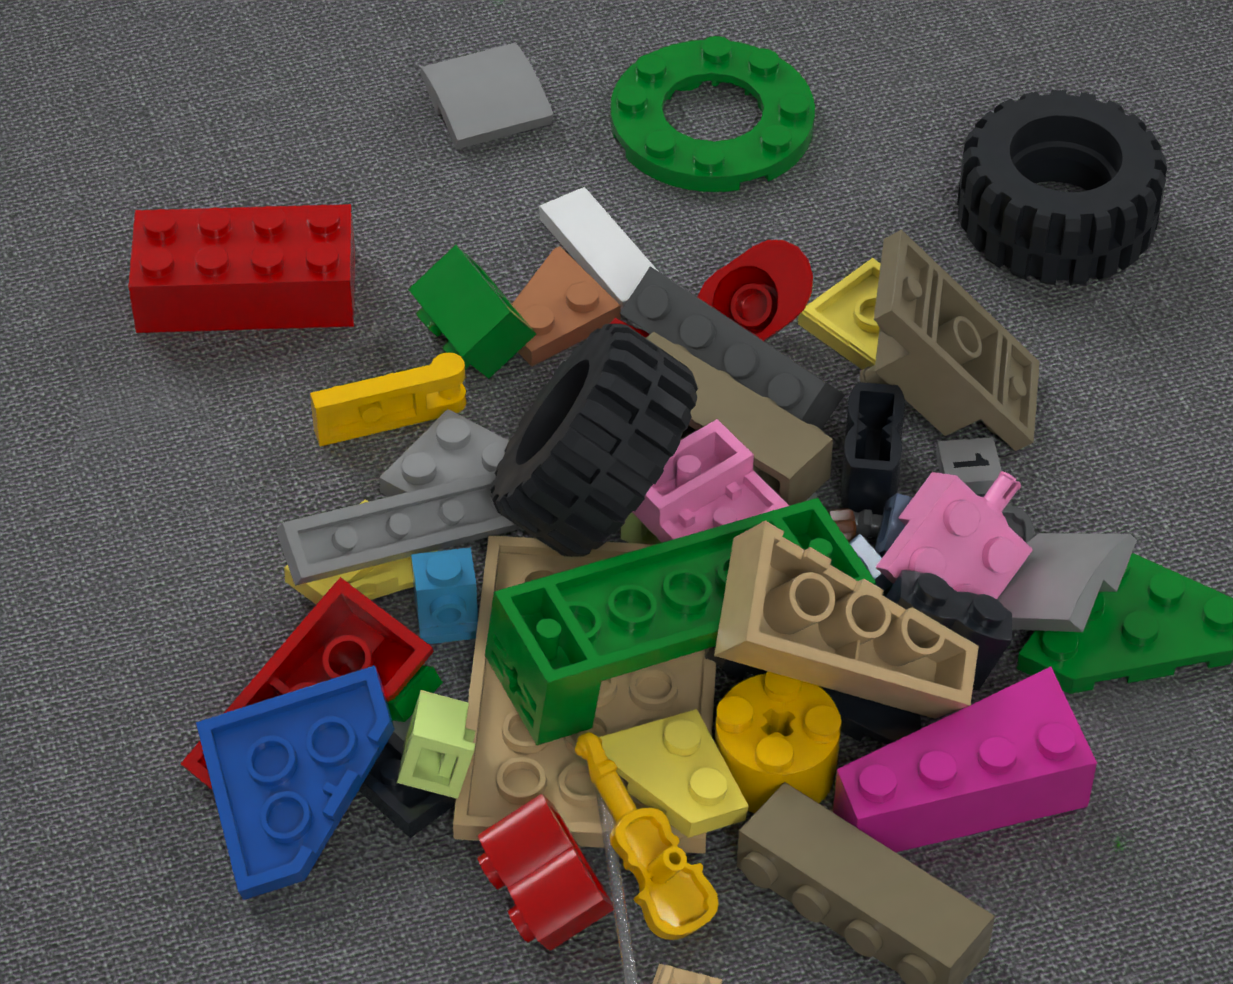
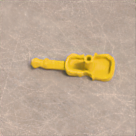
(671, 891)

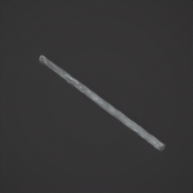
(617, 894)

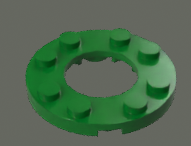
(705, 165)

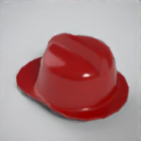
(762, 287)

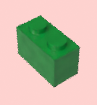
(470, 312)

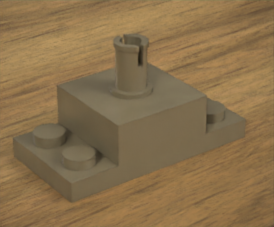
(949, 350)

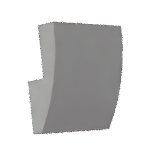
(487, 95)
(1063, 579)

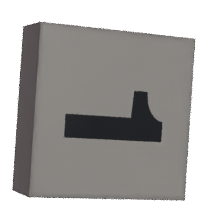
(971, 460)

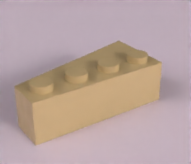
(822, 627)

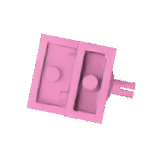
(706, 486)
(959, 536)

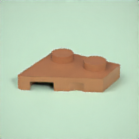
(562, 307)

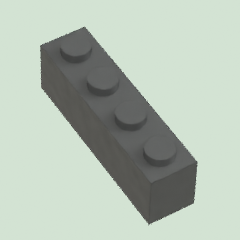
(711, 336)

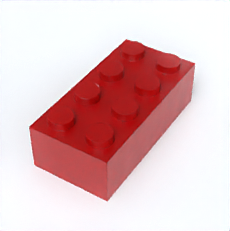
(242, 268)

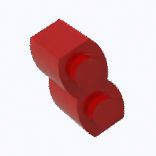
(544, 873)

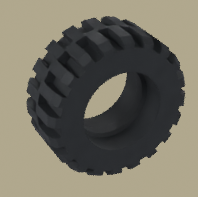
(1051, 230)
(594, 440)

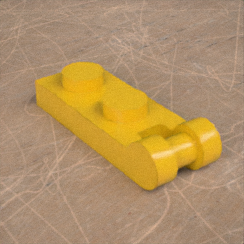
(389, 400)

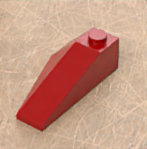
(334, 639)

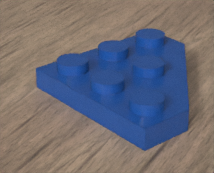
(290, 773)

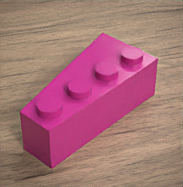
(973, 770)

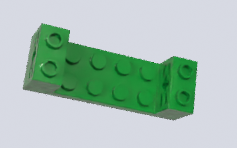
(626, 613)

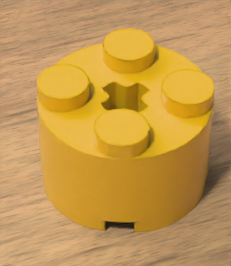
(778, 733)

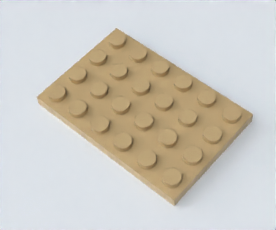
(507, 762)

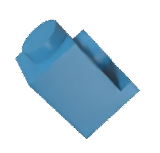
(445, 595)

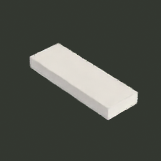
(596, 243)

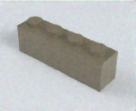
(786, 450)
(863, 890)

